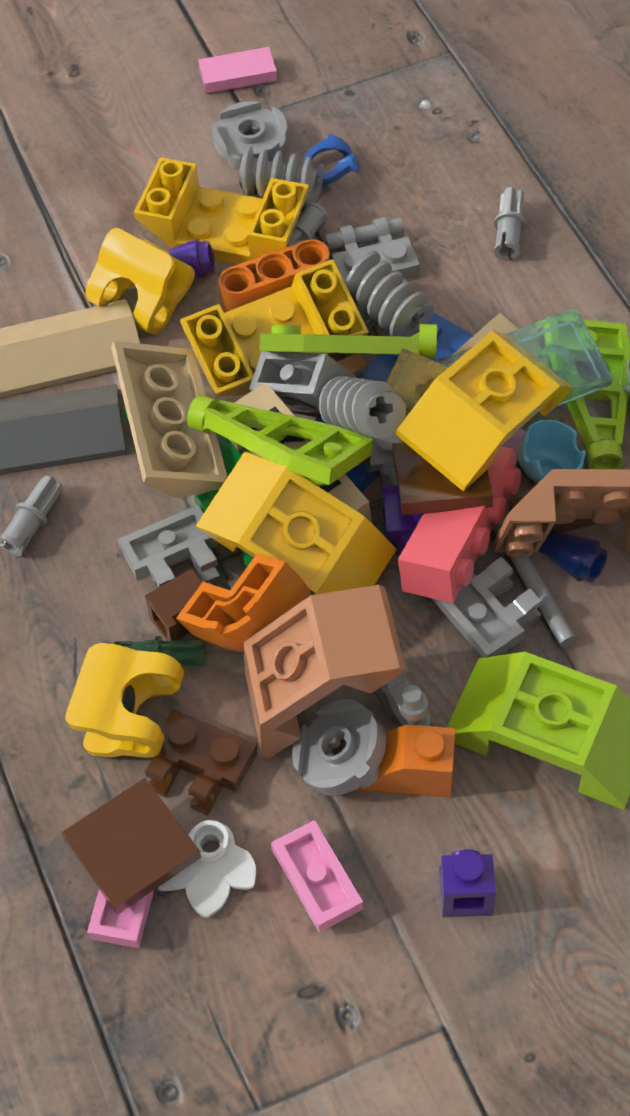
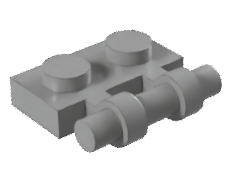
(397, 251)
(404, 701)

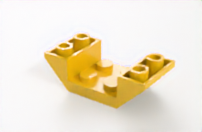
(233, 223)
(230, 341)
(480, 407)
(295, 521)

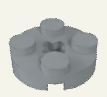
(268, 128)
(359, 760)

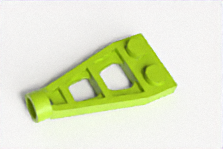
(289, 339)
(605, 435)
(320, 460)

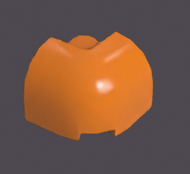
(257, 599)

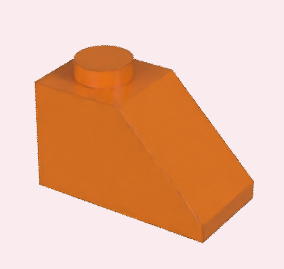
(417, 762)

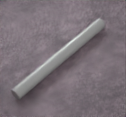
(549, 607)

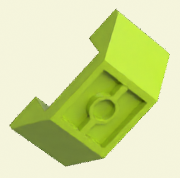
(550, 716)

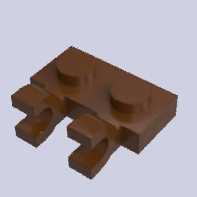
(205, 751)

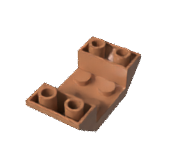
(562, 499)
(312, 652)

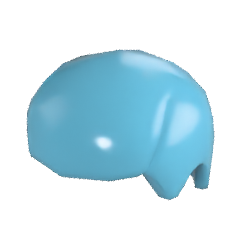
(549, 447)

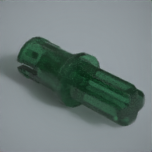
(184, 651)

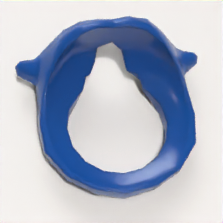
(344, 166)

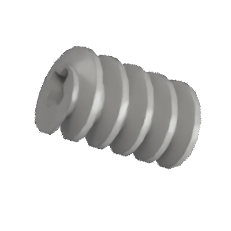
(256, 173)
(387, 297)
(362, 406)

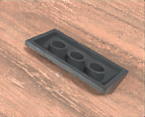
(60, 429)

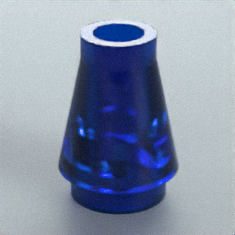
(575, 554)

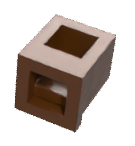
(168, 601)

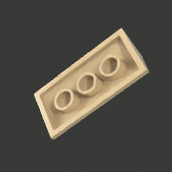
(63, 347)
(157, 394)

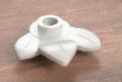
(214, 874)

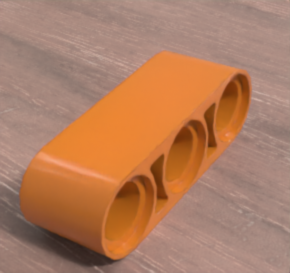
(268, 273)

